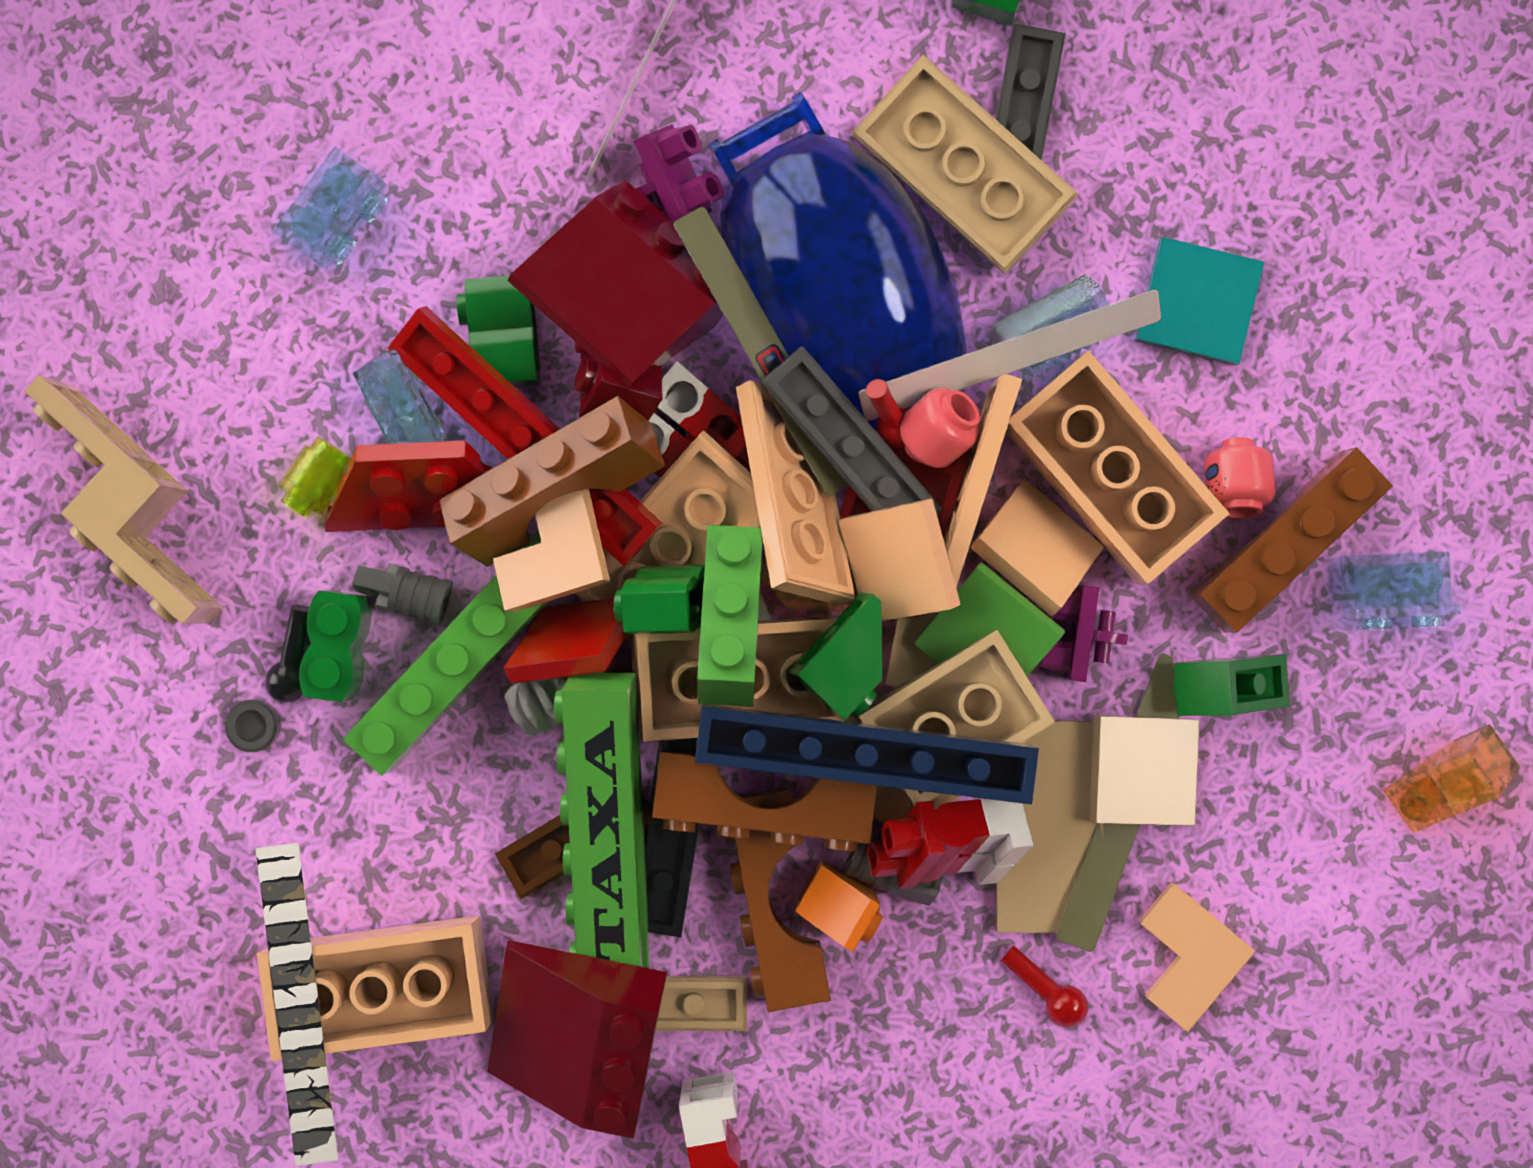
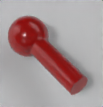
(889, 412)
(1064, 1004)

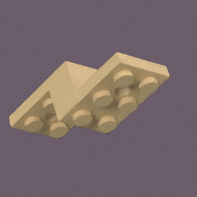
(122, 503)

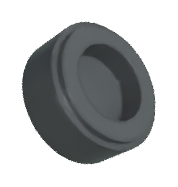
(252, 725)

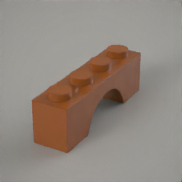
(598, 451)
(1292, 541)
(698, 794)
(790, 965)

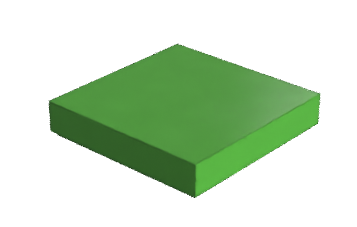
(989, 606)

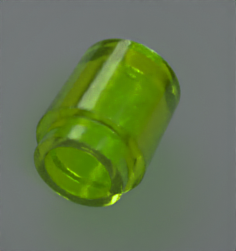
(314, 477)

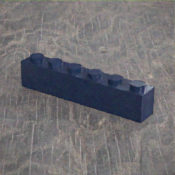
(866, 754)

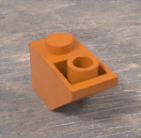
(840, 906)

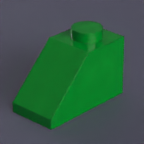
(846, 659)
(1231, 685)

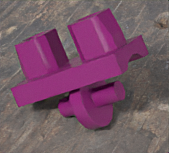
(671, 175)
(1073, 656)

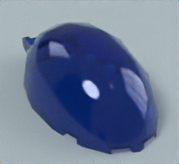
(837, 254)

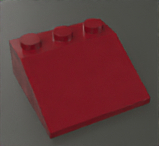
(620, 284)
(576, 1034)

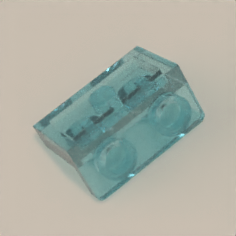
(332, 209)
(398, 401)
(1397, 587)

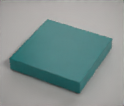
(1202, 300)

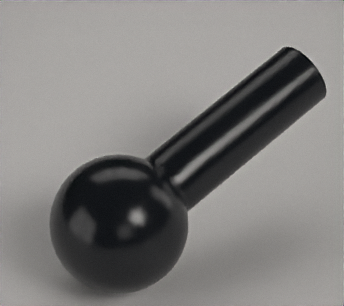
(283, 678)

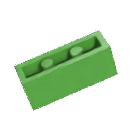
(729, 616)

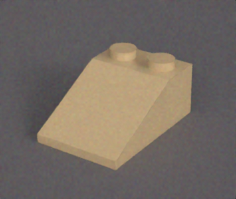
(968, 694)

